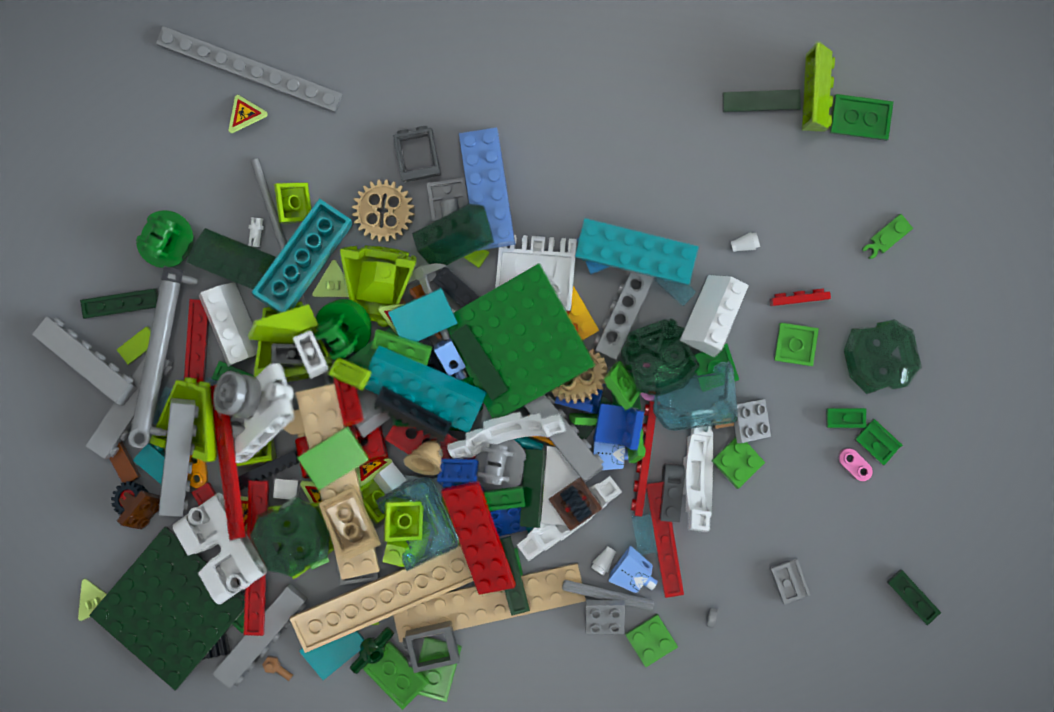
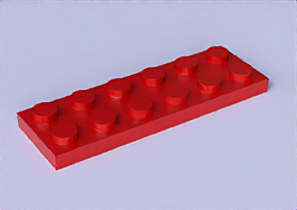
(478, 537)

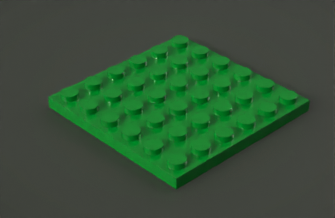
(525, 338)

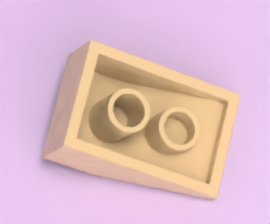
(349, 524)

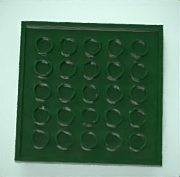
(166, 610)

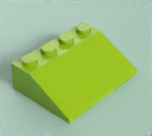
(817, 88)

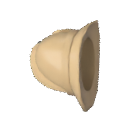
(425, 458)

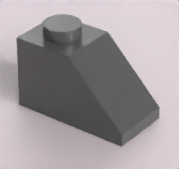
(286, 355)

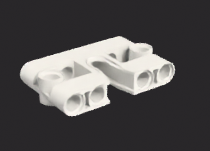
(270, 417)
(236, 558)

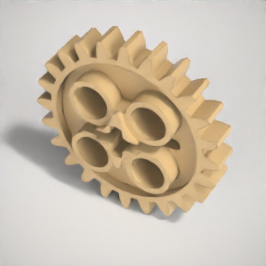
(365, 209)
(579, 386)

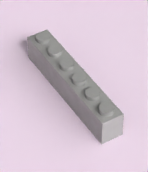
(85, 361)
(119, 419)
(568, 442)
(177, 456)
(251, 647)

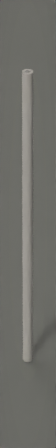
(276, 225)

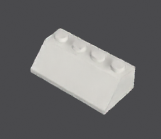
(714, 313)
(229, 322)

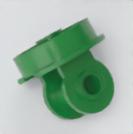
(155, 235)
(344, 327)

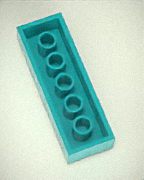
(636, 252)
(302, 257)
(426, 387)

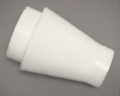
(746, 242)
(604, 561)

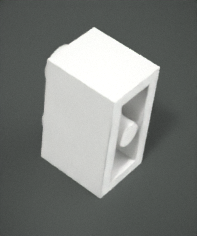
(310, 354)

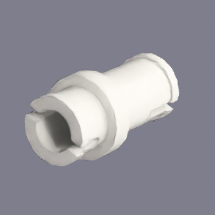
(255, 232)

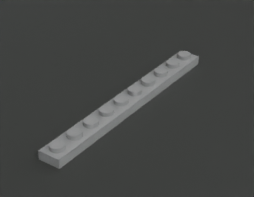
(249, 69)

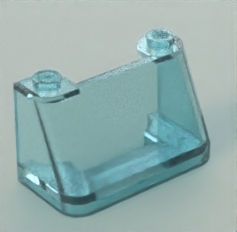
(701, 403)
(437, 531)

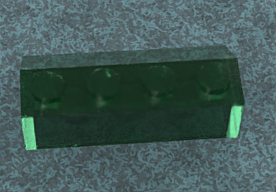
(454, 235)
(229, 258)

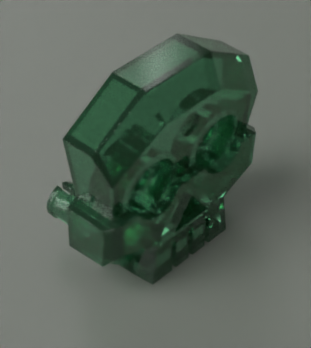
(866, 359)
(665, 372)
(305, 530)

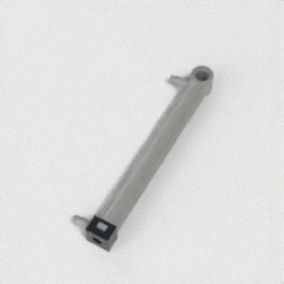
(156, 354)

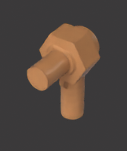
(272, 665)

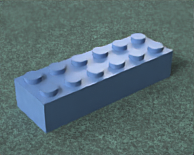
(487, 182)

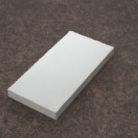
(557, 476)

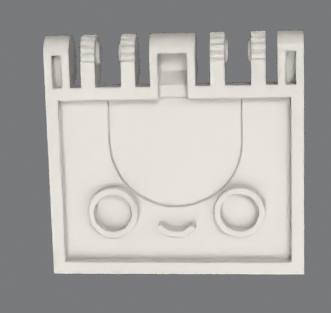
(557, 265)

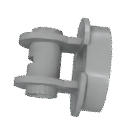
(501, 465)

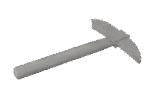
(420, 275)

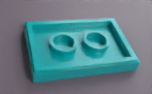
(423, 316)
(334, 654)

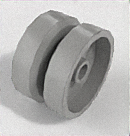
(237, 394)

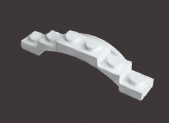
(504, 429)
(699, 478)
(549, 534)

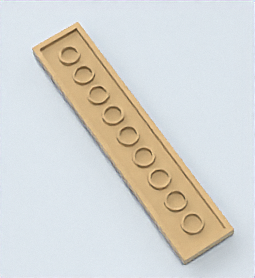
(321, 420)
(380, 599)
(468, 608)

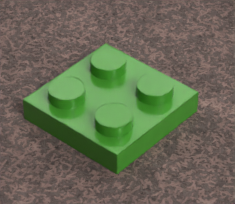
(796, 344)
(622, 385)
(738, 462)
(651, 640)

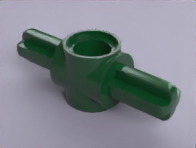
(371, 650)

